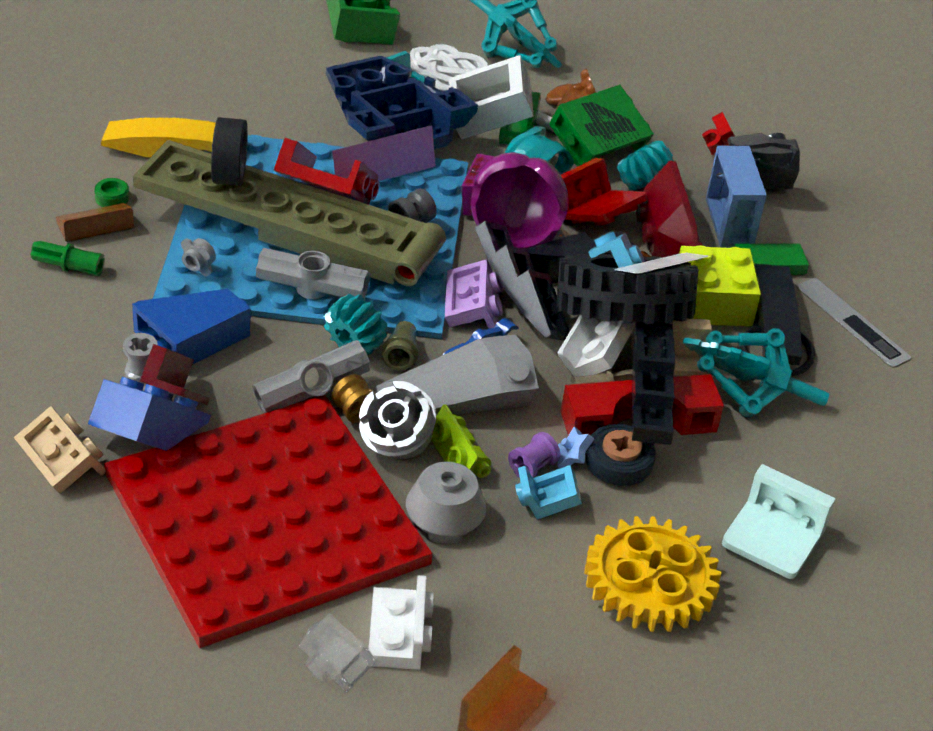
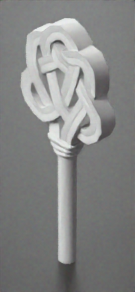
(447, 62)

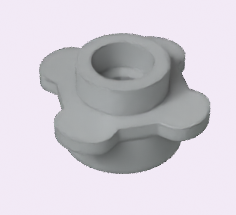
(198, 255)

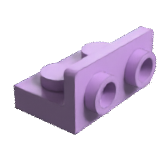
(473, 295)

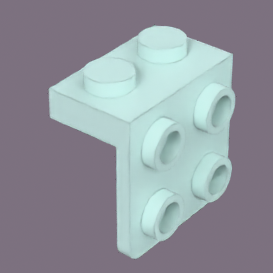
(779, 522)

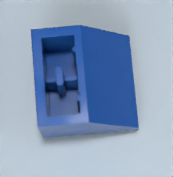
(146, 414)

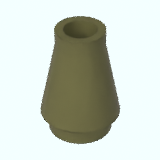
(401, 347)

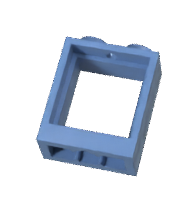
(735, 196)

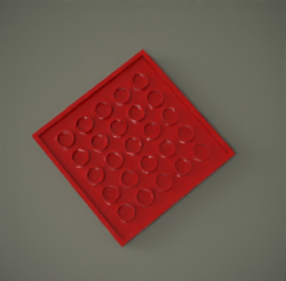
(265, 519)

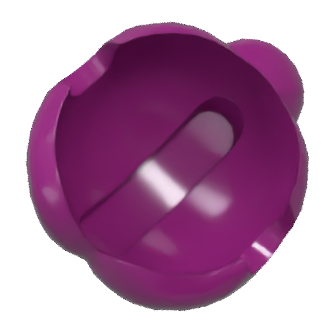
(523, 196)

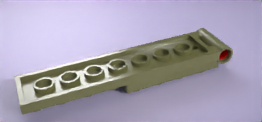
(298, 215)

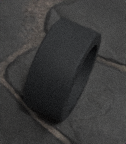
(229, 151)

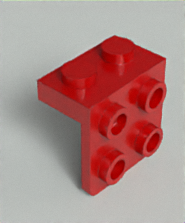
(592, 195)

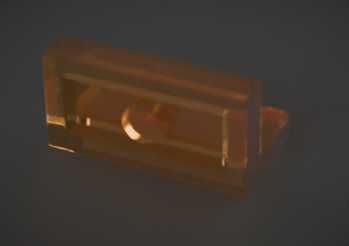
(501, 697)

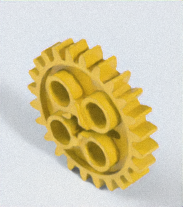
(652, 573)

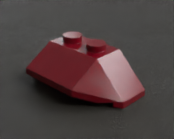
(667, 214)

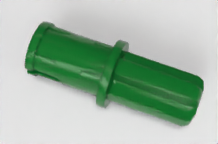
(68, 257)

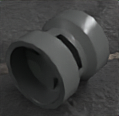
(417, 206)

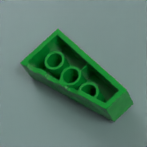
(363, 21)

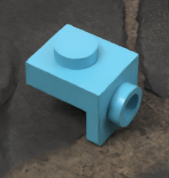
(620, 247)
(548, 492)

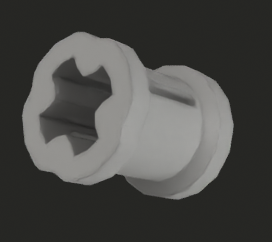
(138, 358)

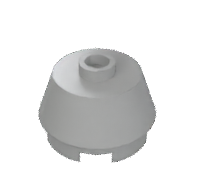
(398, 420)
(446, 502)

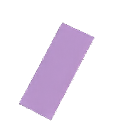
(389, 155)

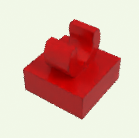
(718, 136)

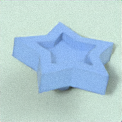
(574, 448)

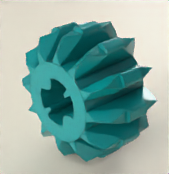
(644, 164)
(353, 320)

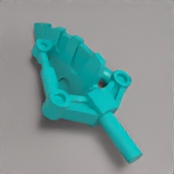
(504, 18)
(772, 371)

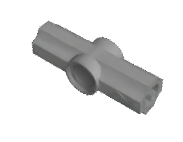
(311, 274)
(290, 385)

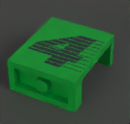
(600, 125)

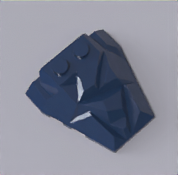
(386, 101)

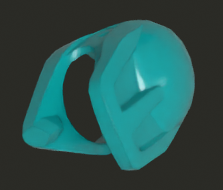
(536, 145)

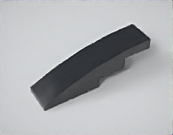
(528, 289)
(779, 308)
(653, 383)

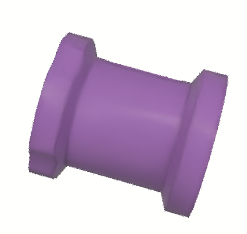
(539, 452)

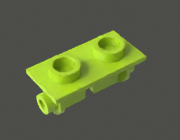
(456, 443)

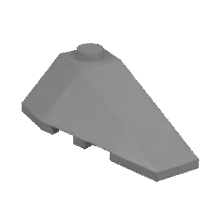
(477, 376)

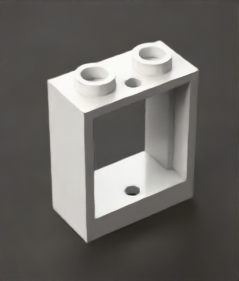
(499, 109)

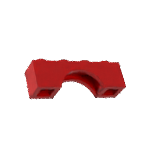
(595, 405)

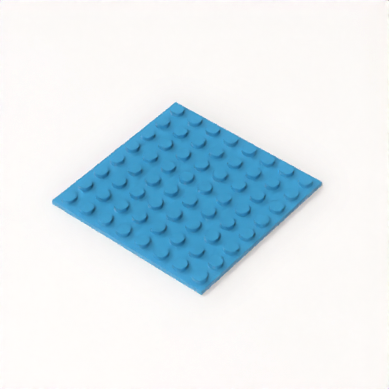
(239, 250)

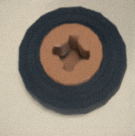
(617, 458)

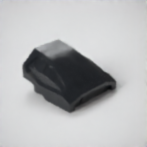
(774, 156)

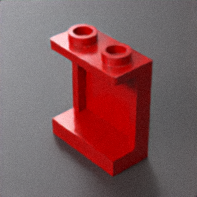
(298, 162)

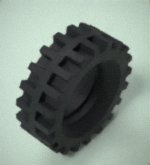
(598, 291)

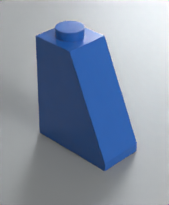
(194, 322)

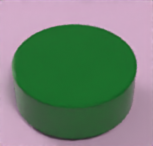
(111, 192)

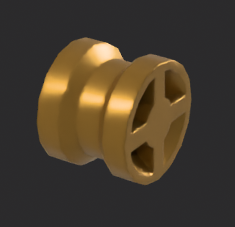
(350, 394)

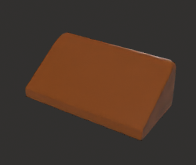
(95, 221)

